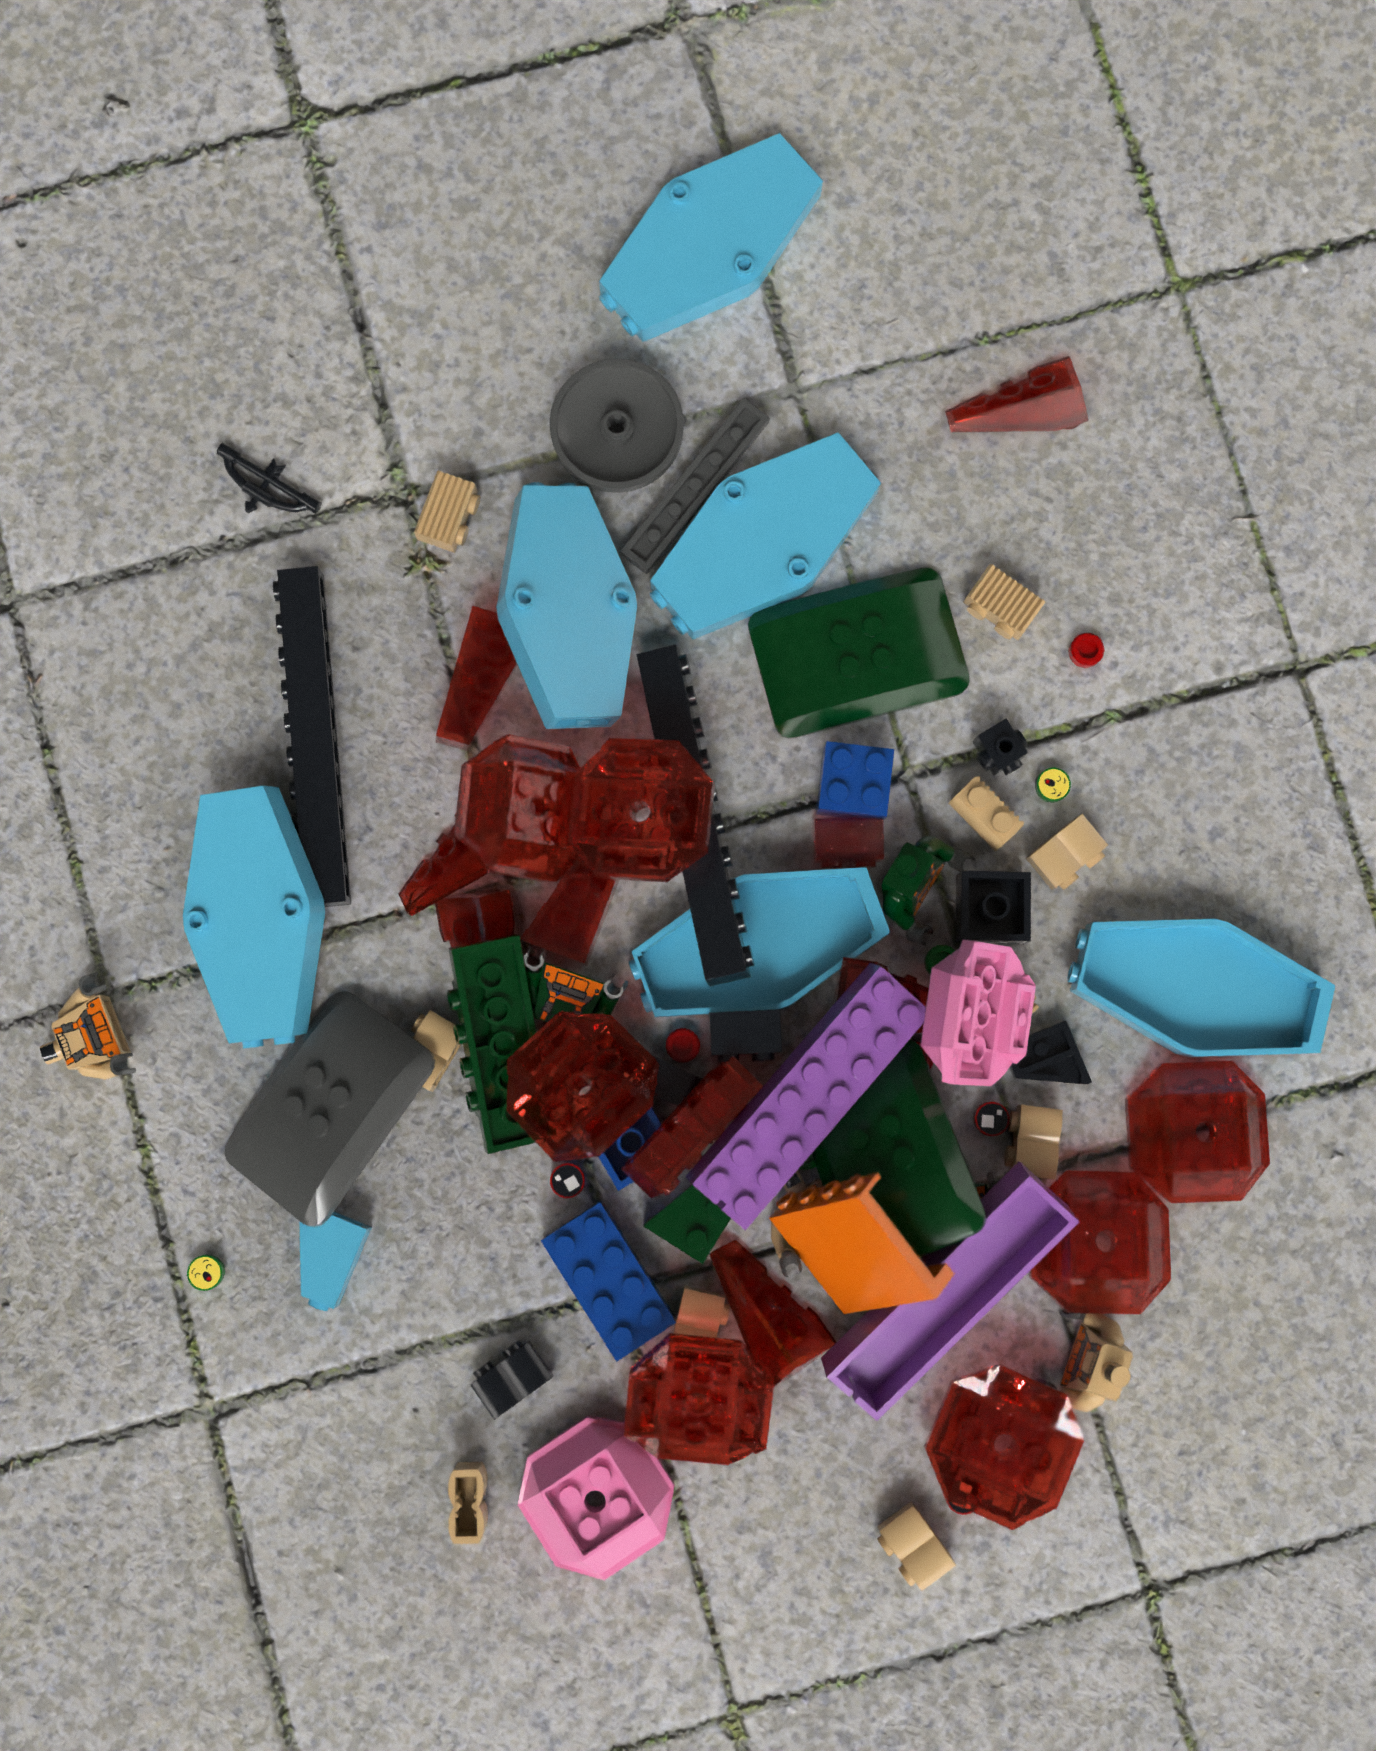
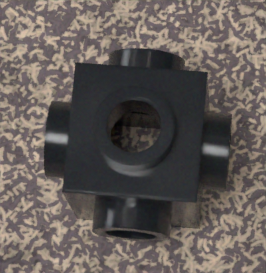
(1008, 740)

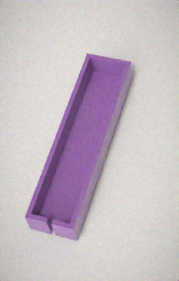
(808, 1095)
(902, 1342)

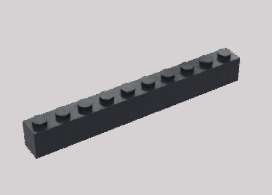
(312, 728)
(707, 880)

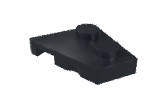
(1052, 1057)

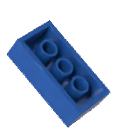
(609, 1280)

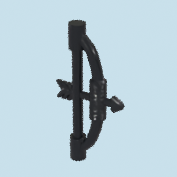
(231, 457)

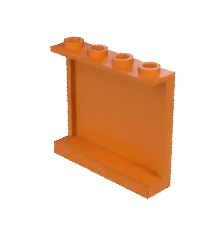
(855, 1247)

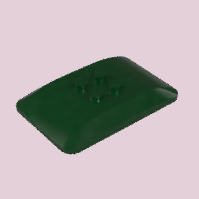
(858, 652)
(910, 1142)

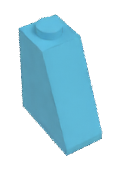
(329, 1258)

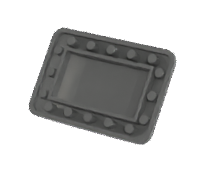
(328, 1108)

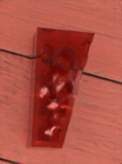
(477, 680)
(572, 915)
(692, 1127)

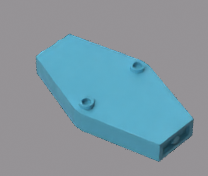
(710, 238)
(764, 536)
(567, 607)
(253, 915)
(797, 935)
(1201, 987)

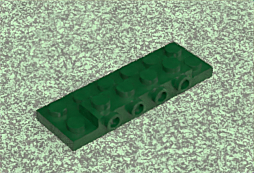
(493, 1024)

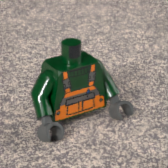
(912, 879)
(562, 990)

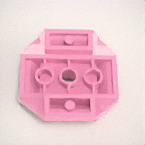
(978, 1013)
(601, 1459)

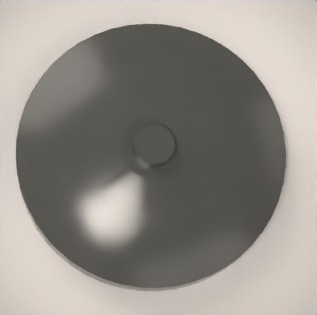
(616, 425)

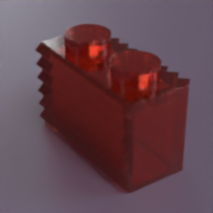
(848, 841)

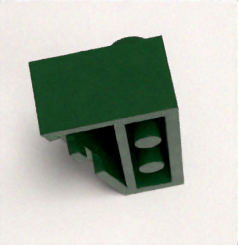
(690, 1223)

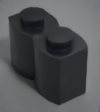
(510, 1379)

